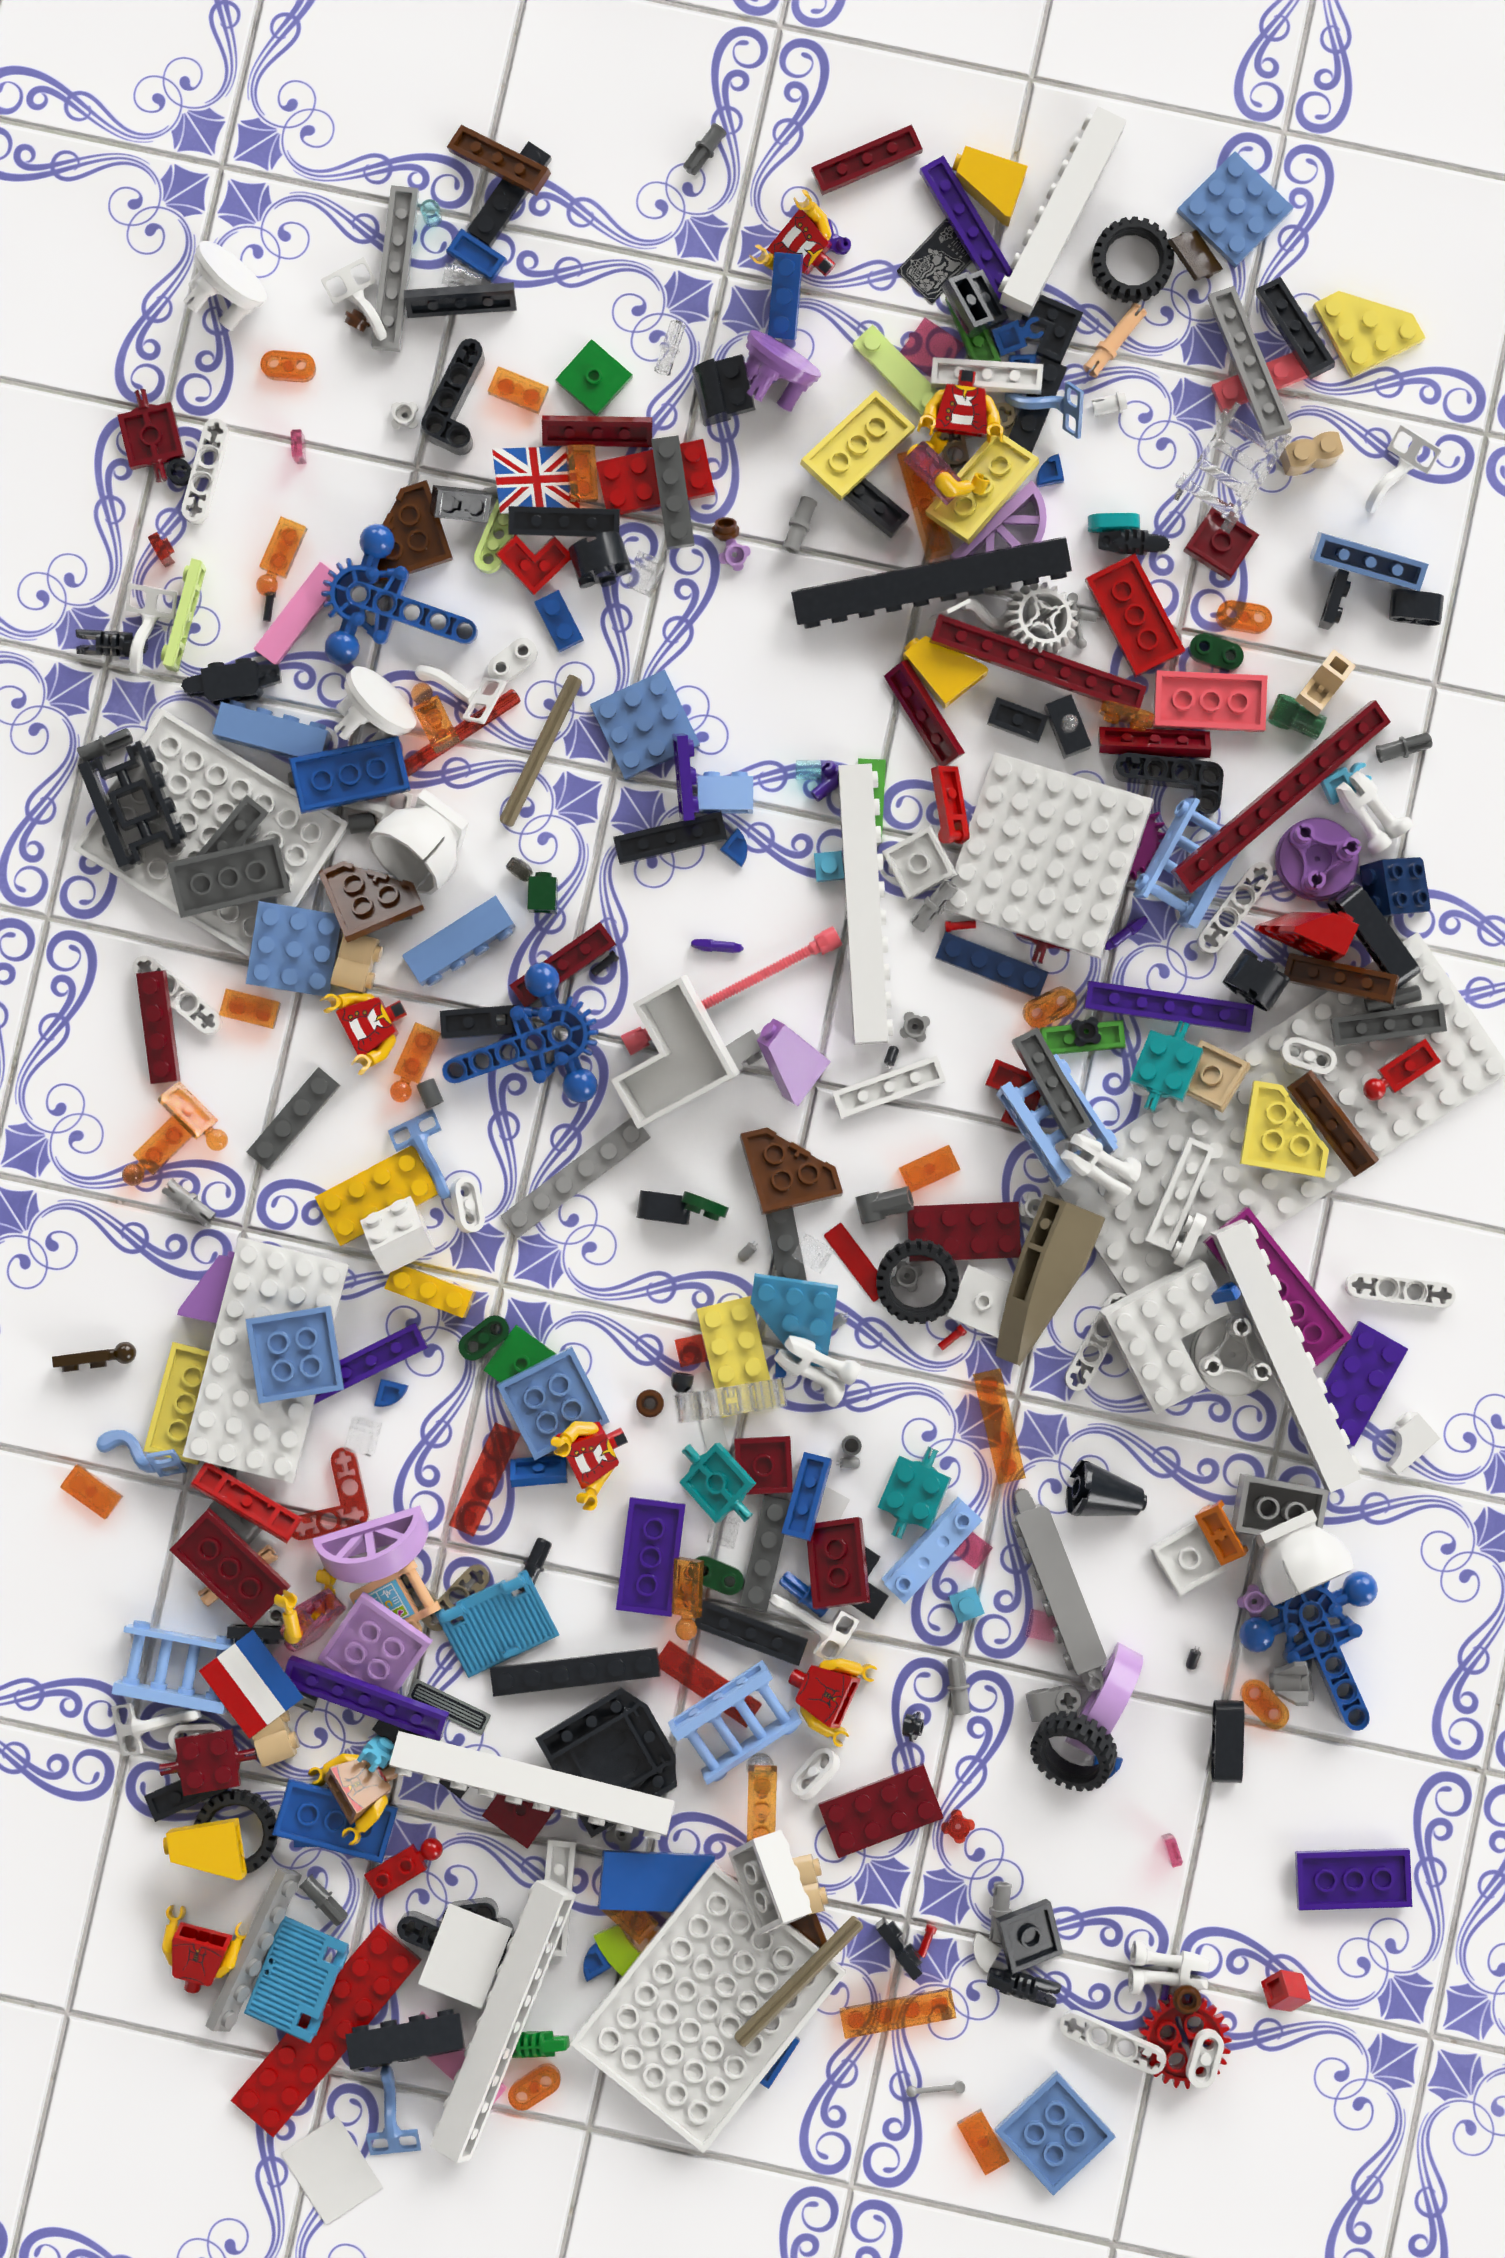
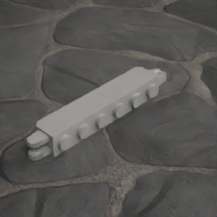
(1060, 1588)

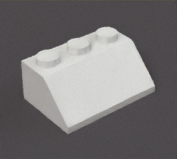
(770, 1882)

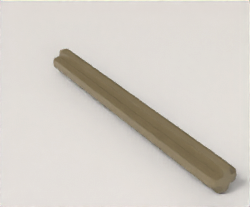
(540, 750)
(798, 1981)

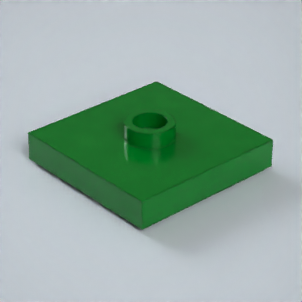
(594, 378)
(517, 1354)

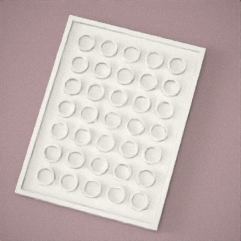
(206, 788)
(682, 2000)

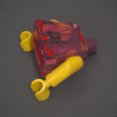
(937, 474)
(310, 1618)

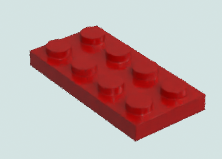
(632, 483)
(1134, 615)

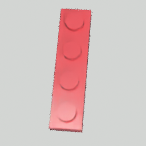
(1283, 371)

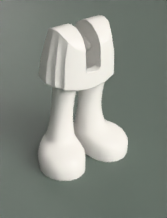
(1352, 803)
(1085, 1162)
(833, 1387)
(1183, 1963)

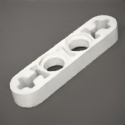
(209, 472)
(1232, 906)
(179, 992)
(1400, 1290)
(1091, 1339)
(1114, 2036)

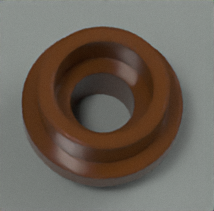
(357, 320)
(725, 529)
(640, 1403)
(1193, 2005)

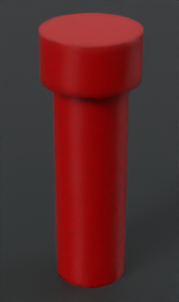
(949, 926)
(960, 1331)
(930, 1931)

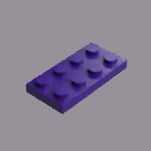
(1361, 1377)
(648, 1556)
(1353, 1879)

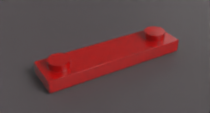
(246, 1502)

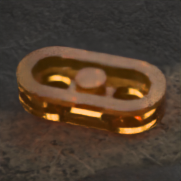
(287, 366)
(1244, 617)
(1117, 712)
(1049, 1009)
(1264, 1703)
(533, 2087)

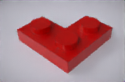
(531, 568)
(1001, 1074)

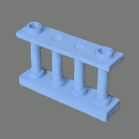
(1196, 907)
(1042, 1143)
(931, 1550)
(158, 1690)
(710, 1711)

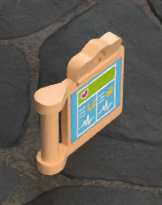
(394, 1595)

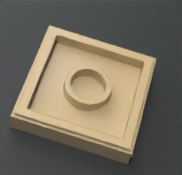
(1217, 1077)

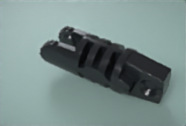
(1132, 541)
(107, 643)
(1024, 1986)

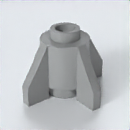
(1293, 1682)

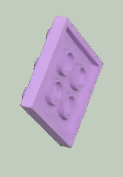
(375, 1645)

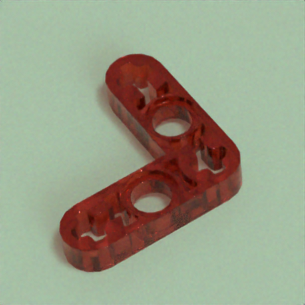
(347, 1501)

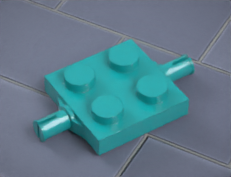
(1166, 1066)
(717, 1482)
(914, 1492)

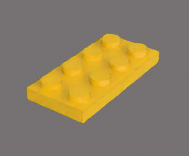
(374, 1190)

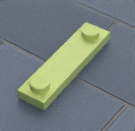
(895, 368)
(173, 652)

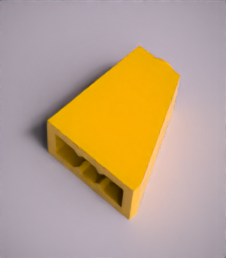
(991, 181)
(942, 670)
(208, 1847)

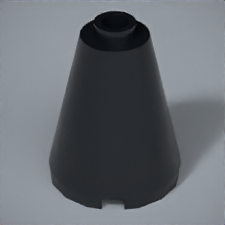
(1102, 1493)

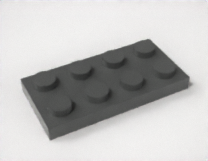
(228, 877)

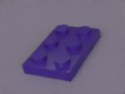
(685, 776)

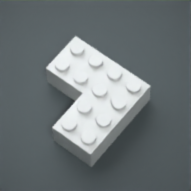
(689, 1056)
(1151, 1327)

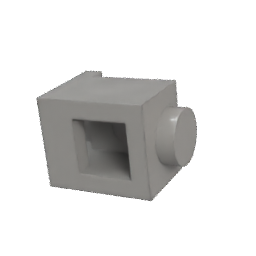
(745, 1049)

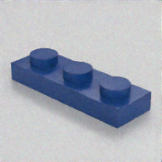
(785, 295)
(807, 1496)

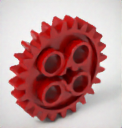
(1172, 2044)

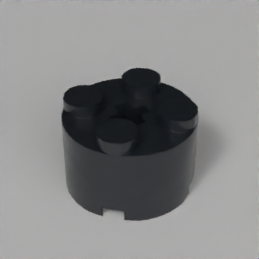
(600, 560)
(1256, 980)

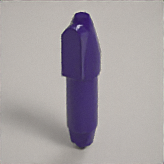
(1129, 930)
(719, 946)

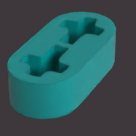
(1113, 521)

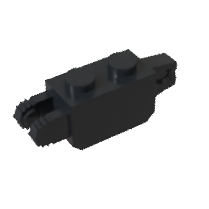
(235, 681)

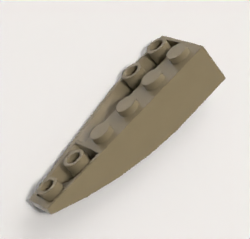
(1045, 1273)

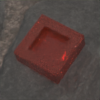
(162, 548)
(691, 1350)

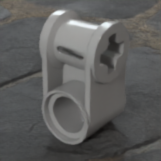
(1048, 1700)

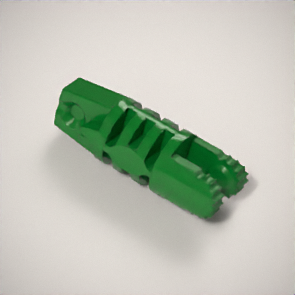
(540, 2044)

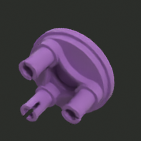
(773, 360)
(1317, 859)

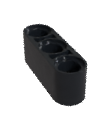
(1227, 1741)

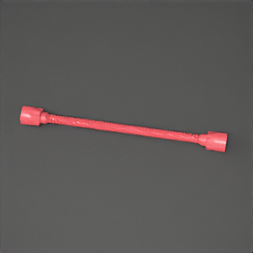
(823, 942)

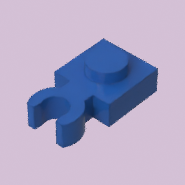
(1012, 336)

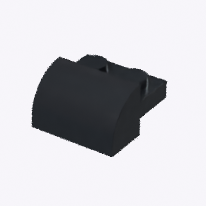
(974, 302)
(722, 389)

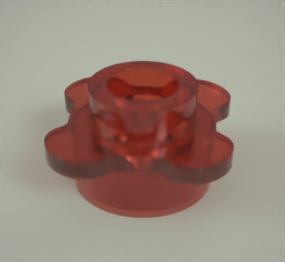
(957, 1818)

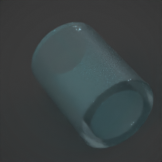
(431, 220)
(808, 769)

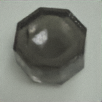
(519, 869)

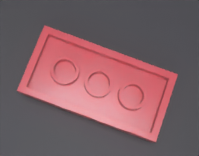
(1210, 701)

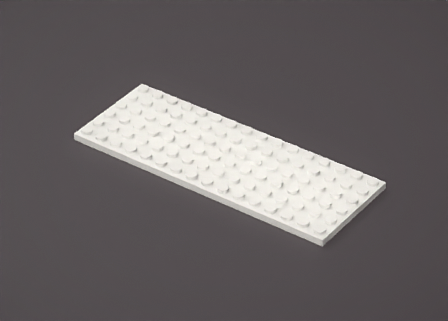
(1274, 1196)

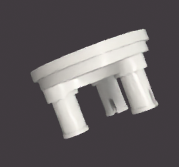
(224, 275)
(374, 701)
(1229, 1356)

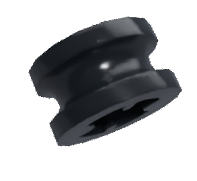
(174, 478)

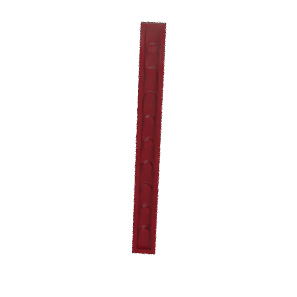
(1280, 797)

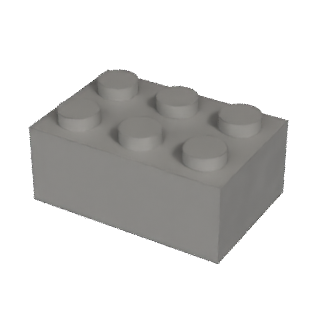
(1269, 1502)

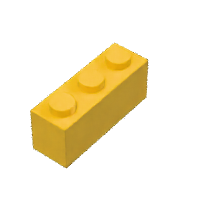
(431, 1290)

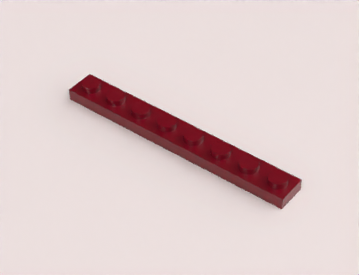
(1035, 664)

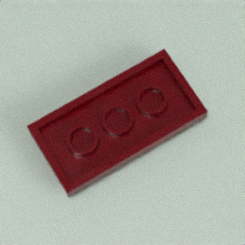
(968, 1229)
(229, 1567)
(880, 1810)

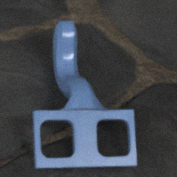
(1062, 403)
(419, 1141)
(115, 1438)
(391, 2130)

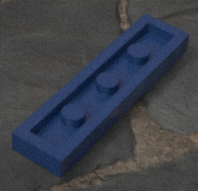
(991, 965)

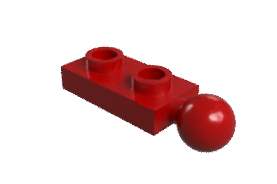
(1402, 1070)
(402, 1866)

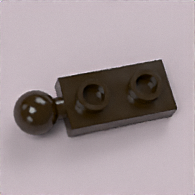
(124, 1353)

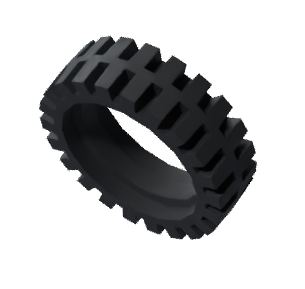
(1142, 229)
(917, 1314)
(1084, 1732)
(255, 1804)

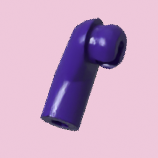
(840, 245)
(829, 780)

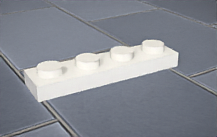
(990, 375)
(889, 1087)
(1179, 1194)
(560, 1869)

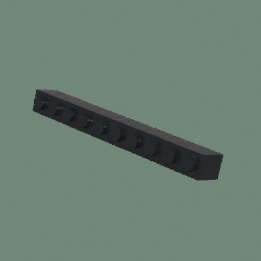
(931, 581)

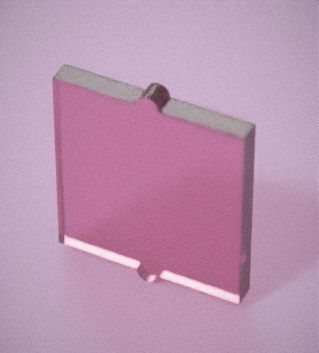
(930, 342)

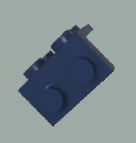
(1397, 885)

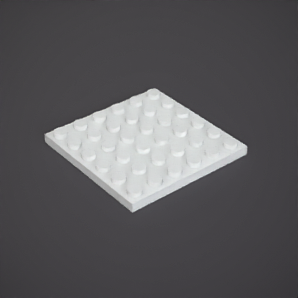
(1048, 854)

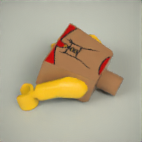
(356, 1789)

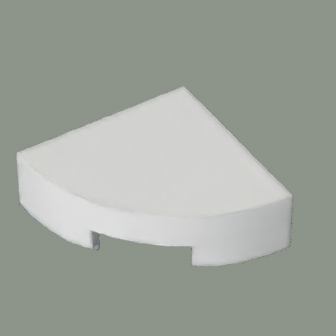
(985, 1951)

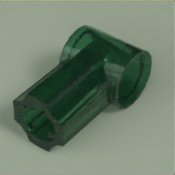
(1291, 715)

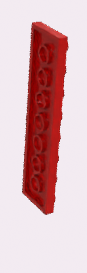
(356, 1997)

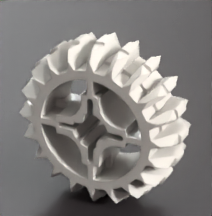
(1032, 599)

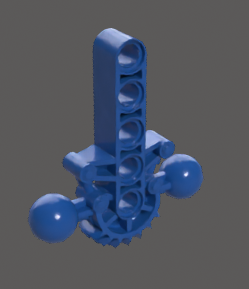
(342, 645)
(542, 982)
(1259, 1634)

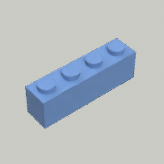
(1369, 561)
(269, 733)
(459, 941)

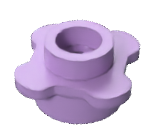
(735, 562)
(1253, 1593)

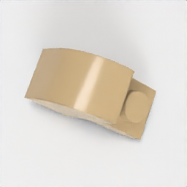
(1325, 682)

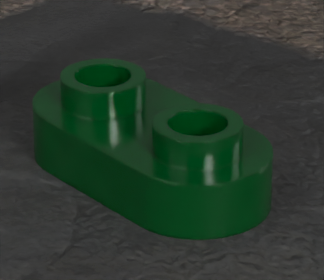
(1215, 655)
(697, 1203)
(484, 1337)
(718, 1572)

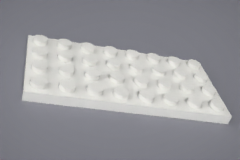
(228, 1421)

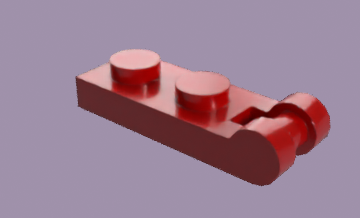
(950, 805)

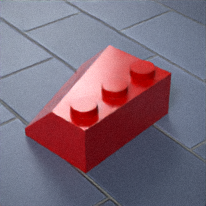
(1313, 933)

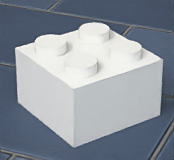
(397, 1235)

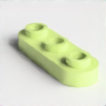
(489, 544)

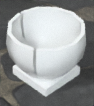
(420, 843)
(1300, 1557)

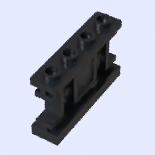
(113, 813)

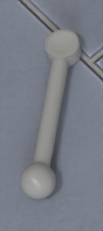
(1081, 642)
(958, 2086)

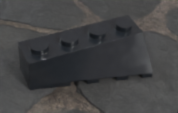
(405, 2041)

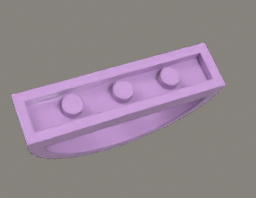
(1008, 515)
(404, 1530)
(1110, 1701)

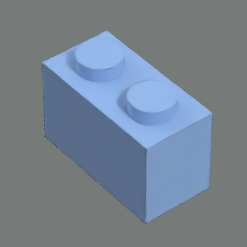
(725, 793)

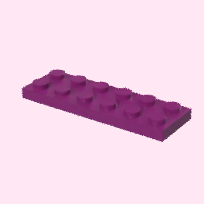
(1316, 1321)

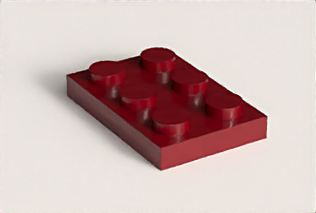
(838, 1564)

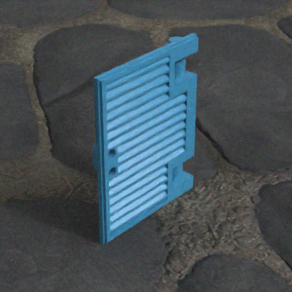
(497, 1623)
(296, 1979)

